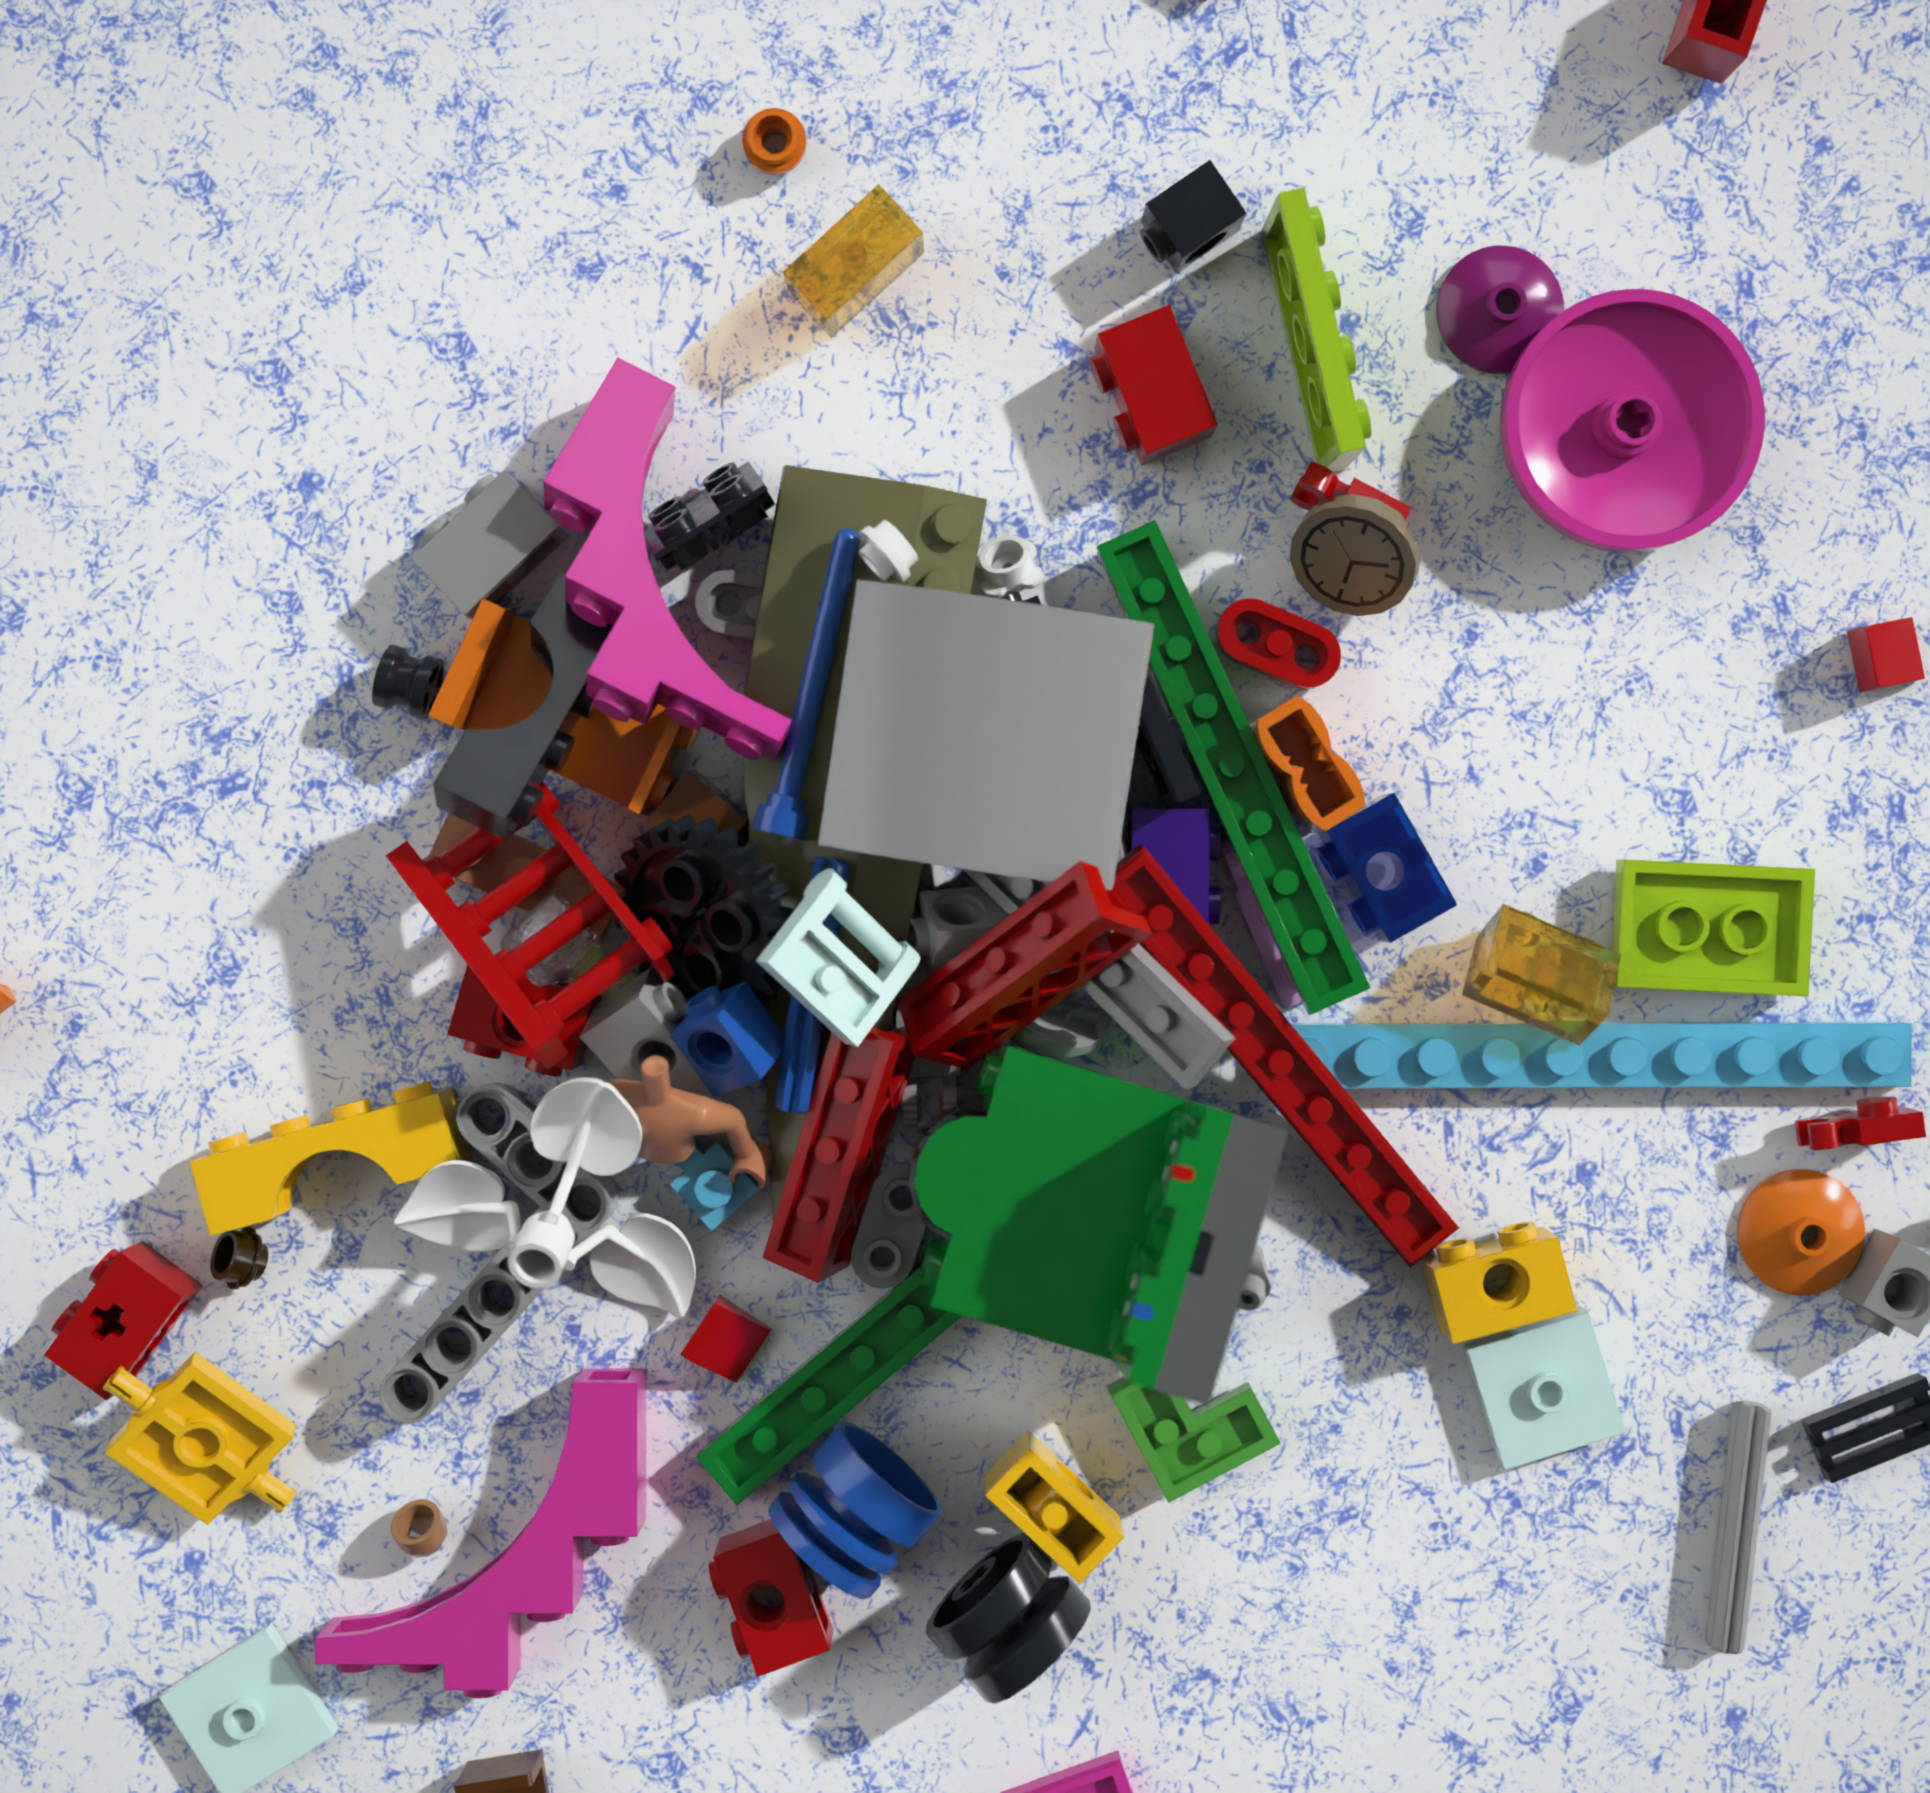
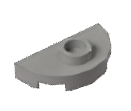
(1065, 1030)

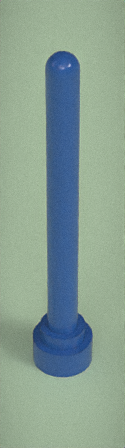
(784, 809)

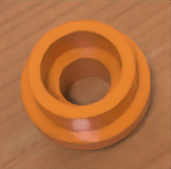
(769, 123)

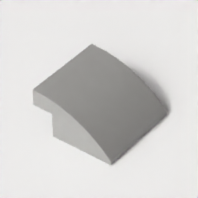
(984, 732)

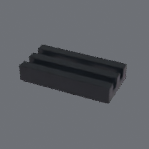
(1882, 1450)

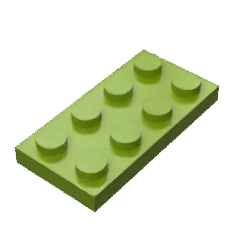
(1317, 350)

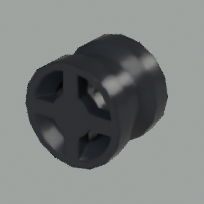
(407, 681)

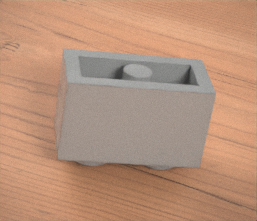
(488, 543)

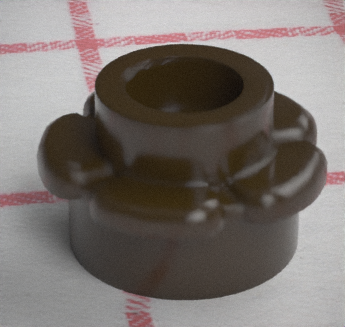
(239, 1257)

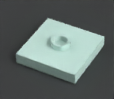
(1544, 1389)
(249, 1712)

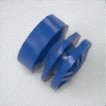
(847, 1518)

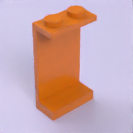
(503, 682)

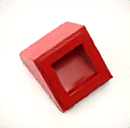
(1885, 654)
(726, 1340)

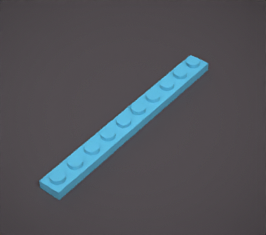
(1614, 1055)

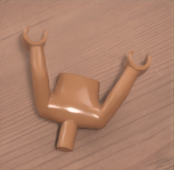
(675, 1116)

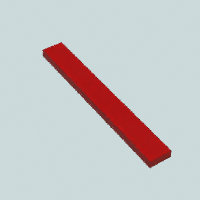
(1282, 1062)

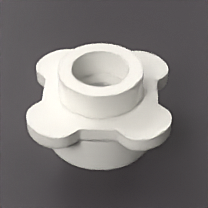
(1008, 566)

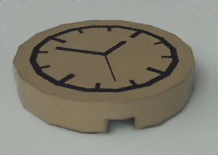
(1355, 555)

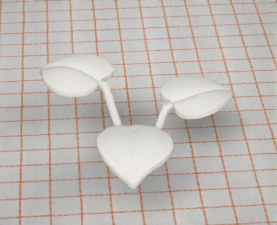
(587, 1128)

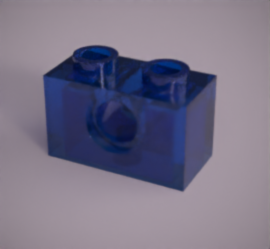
(1417, 887)

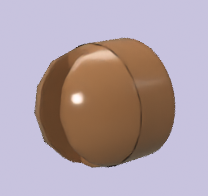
(424, 1519)

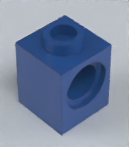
(728, 1038)

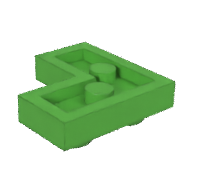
(1195, 1445)

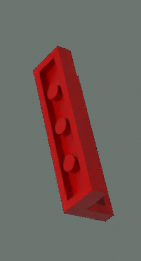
(1014, 967)
(839, 1153)

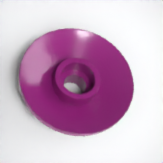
(1468, 310)

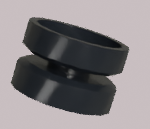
(1008, 1618)

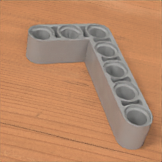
(473, 1309)

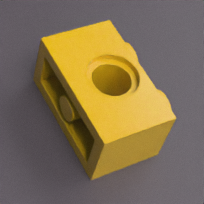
(1535, 1288)
(1053, 1506)

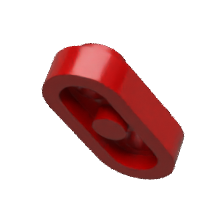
(1277, 642)

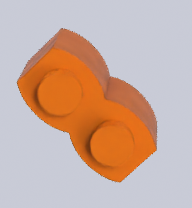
(1314, 781)

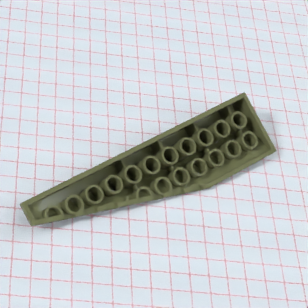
(808, 513)

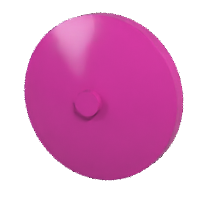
(1632, 420)

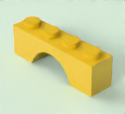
(257, 1180)

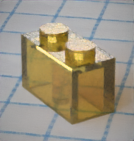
(854, 261)
(1542, 974)

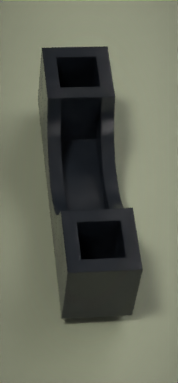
(498, 772)

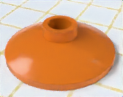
(1773, 1224)

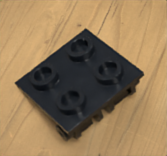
(677, 523)

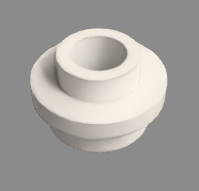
(887, 552)

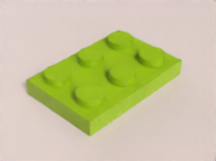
(1713, 927)

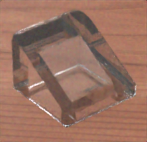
(563, 961)

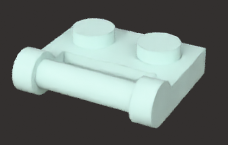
(825, 972)

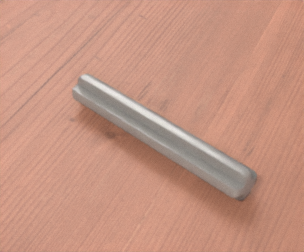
(1738, 1527)

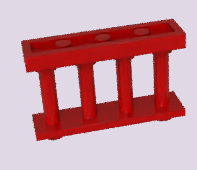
(506, 970)

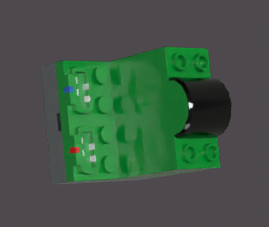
(1095, 1216)

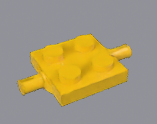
(200, 1438)

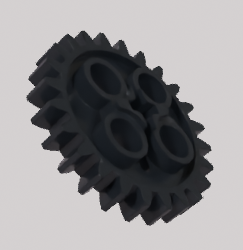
(675, 879)

